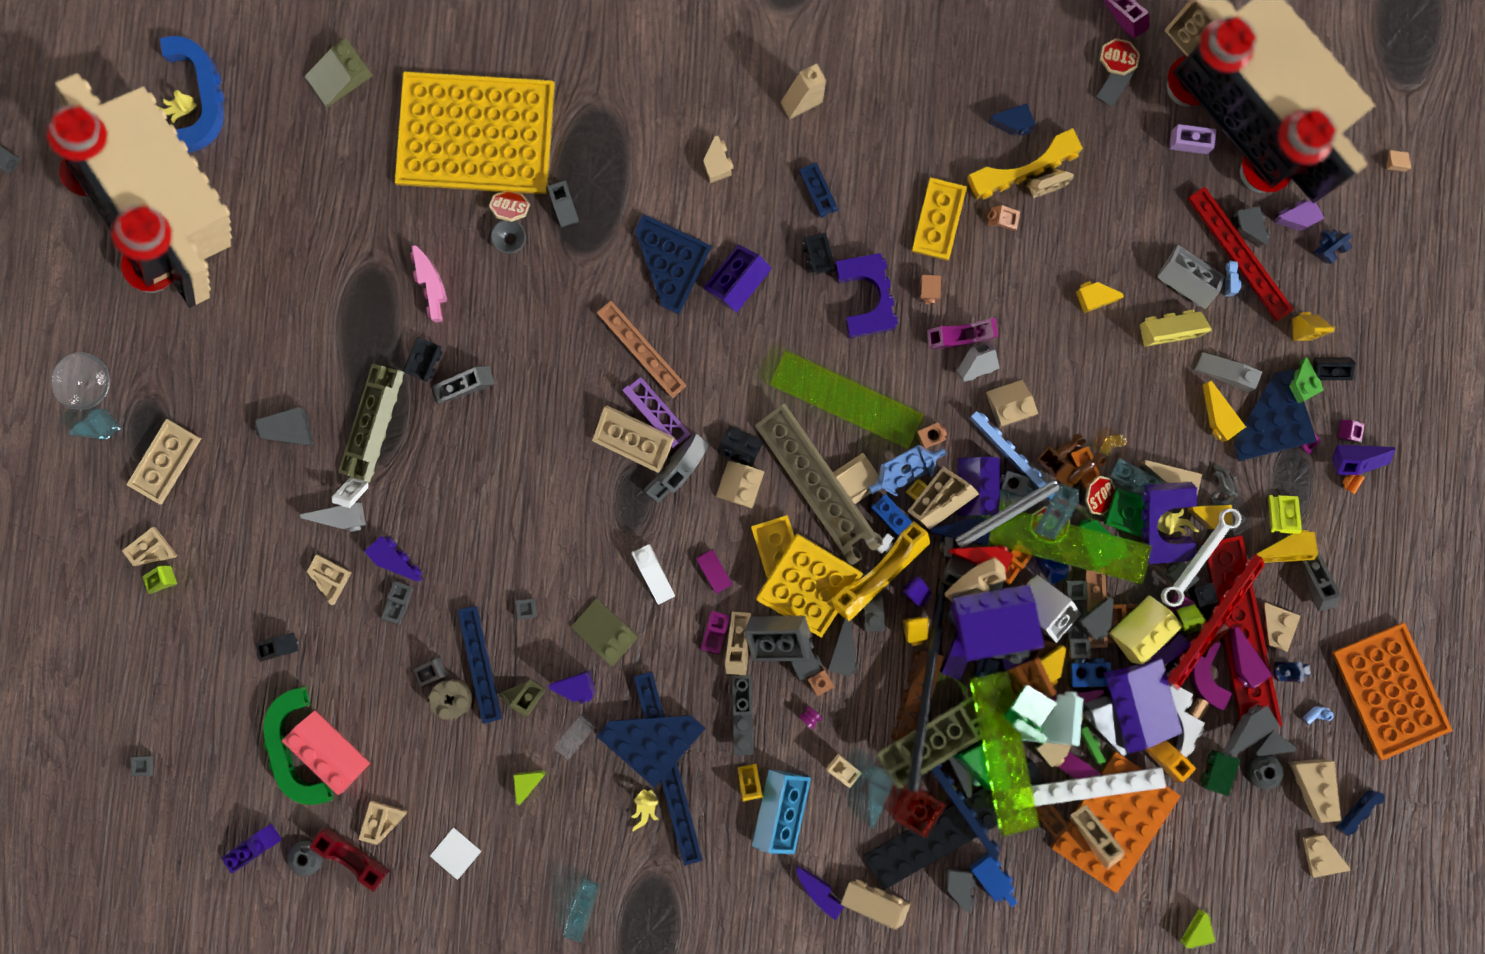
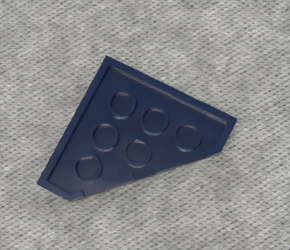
(672, 261)
(1275, 421)
(651, 744)

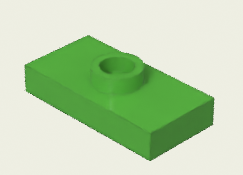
(1092, 744)

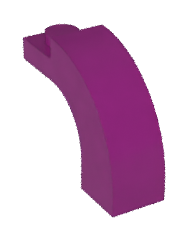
(962, 335)
(1205, 685)

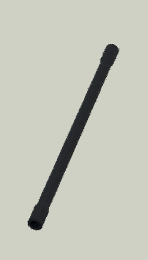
(914, 773)

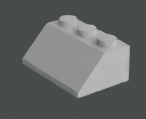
(1191, 277)

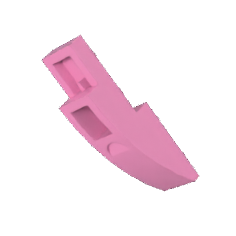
(428, 276)

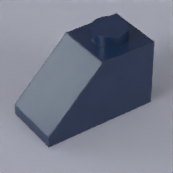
(1014, 121)

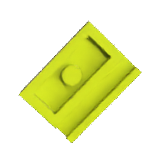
(1284, 514)

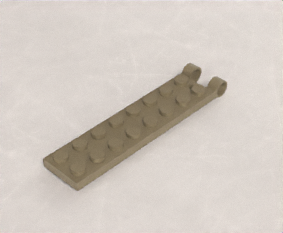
(817, 483)

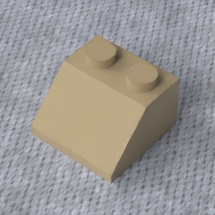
(1011, 403)
(740, 484)

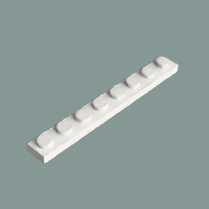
(1098, 786)

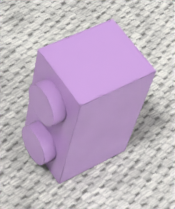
(1192, 139)

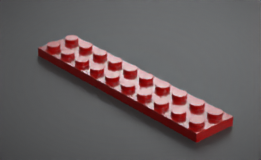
(1223, 567)

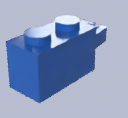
(993, 879)

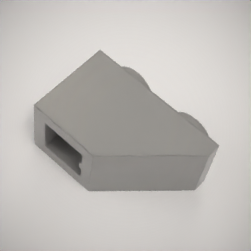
(978, 361)

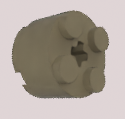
(440, 695)

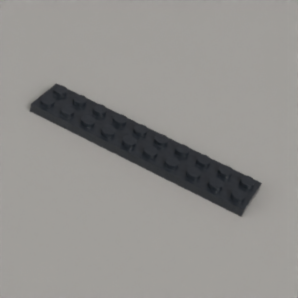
(912, 852)

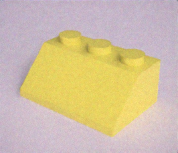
(1174, 327)
(1145, 630)

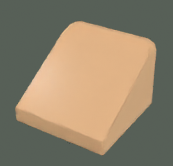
(1398, 161)
(1198, 708)

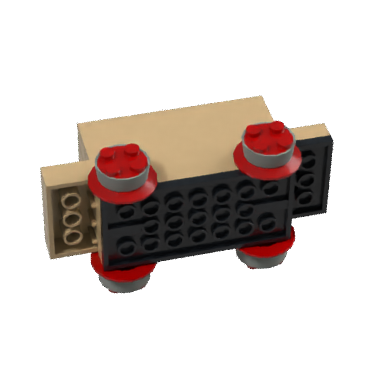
(1269, 93)
(141, 187)

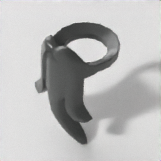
(1227, 486)

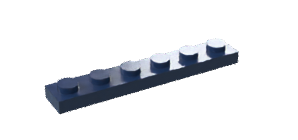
(480, 664)
(968, 813)

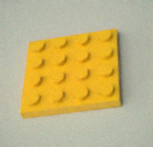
(807, 583)

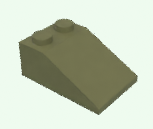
(338, 73)
(605, 632)

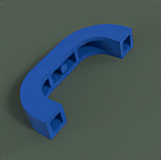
(212, 116)

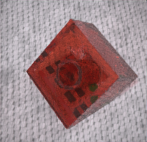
(917, 811)

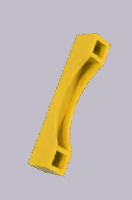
(990, 180)
(860, 593)

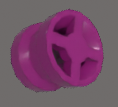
(810, 717)

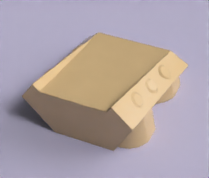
(1048, 182)
(857, 477)

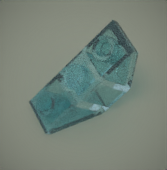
(1132, 477)

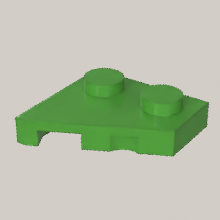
(1305, 382)

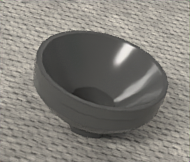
(504, 228)
(1256, 769)
(314, 860)

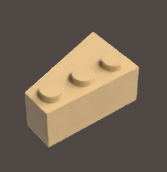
(941, 498)
(1319, 788)
(875, 904)

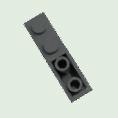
(681, 466)
(742, 715)

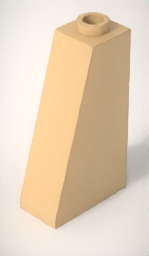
(804, 92)

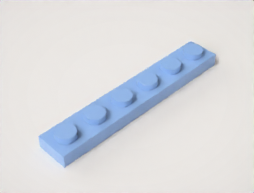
(1007, 449)

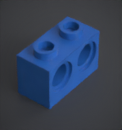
(891, 515)
(1089, 678)

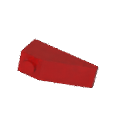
(978, 555)

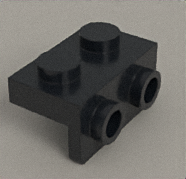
(818, 253)
(422, 359)
(740, 446)

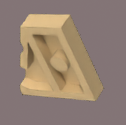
(149, 548)
(328, 577)
(1279, 626)
(379, 822)
(1323, 857)

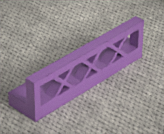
(628, 390)

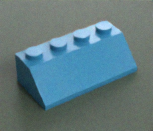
(781, 812)

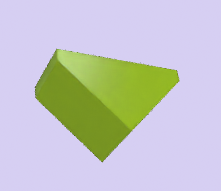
(159, 579)
(1190, 619)
(525, 783)
(1199, 931)

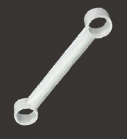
(1201, 557)

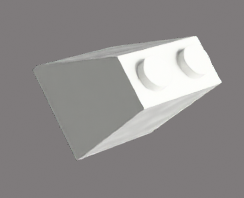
(1054, 609)

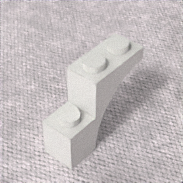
(1190, 726)

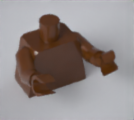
(1062, 469)

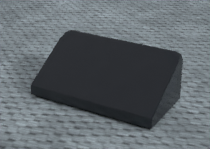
(1334, 368)

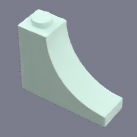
(1064, 722)

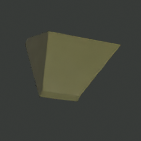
(523, 697)

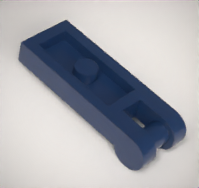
(818, 189)
(1360, 812)

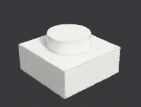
(887, 544)

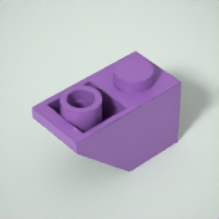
(1301, 216)

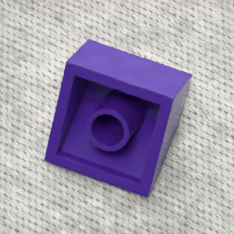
(575, 687)

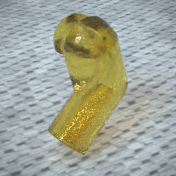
(1111, 442)

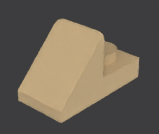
(843, 770)

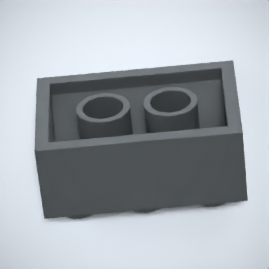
(778, 638)

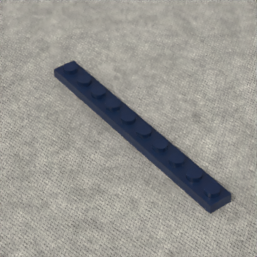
(672, 781)

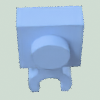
(1232, 283)

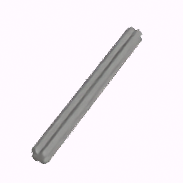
(1007, 513)

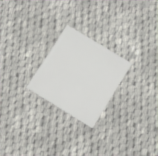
(455, 853)

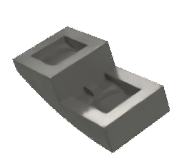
(1113, 87)
(397, 603)

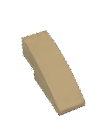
(978, 579)

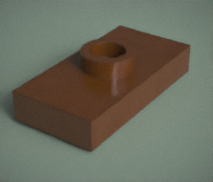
(1052, 820)

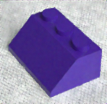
(737, 278)
(984, 477)

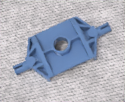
(919, 462)

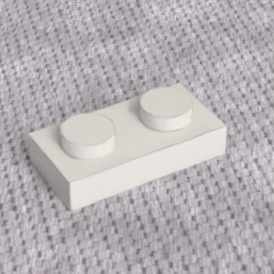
(350, 492)

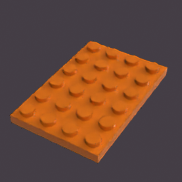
(1392, 691)
(1129, 819)

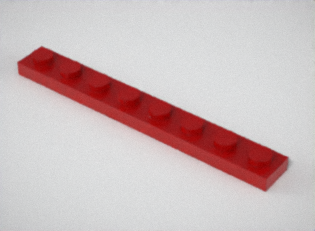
(1239, 251)
(1219, 617)

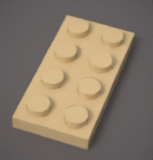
(633, 439)
(164, 461)

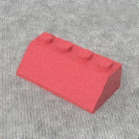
(326, 752)

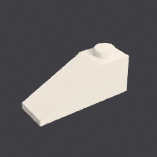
(653, 574)

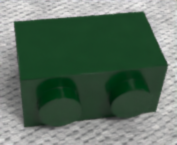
(1219, 773)

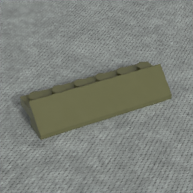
(371, 422)
(943, 739)

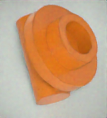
(1352, 482)

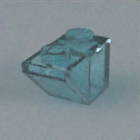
(96, 426)

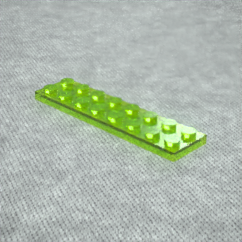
(846, 399)
(1075, 547)
(1004, 754)

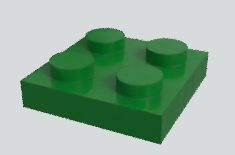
(1125, 512)

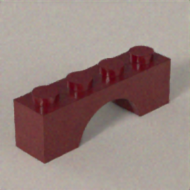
(335, 848)

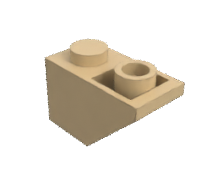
(715, 161)

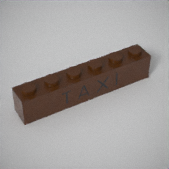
(912, 696)

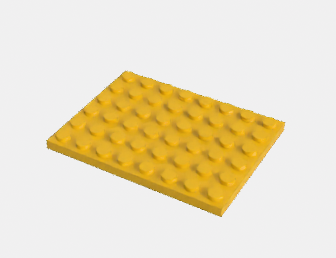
(475, 133)

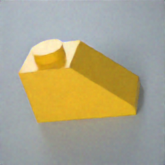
(1096, 295)
(1209, 515)
(1053, 663)

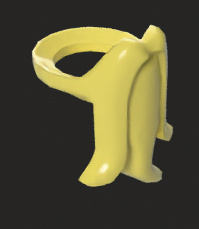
(180, 105)
(1170, 523)
(646, 804)

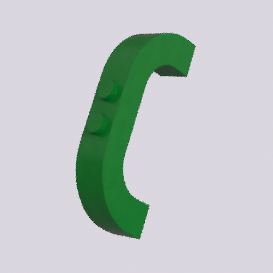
(280, 755)

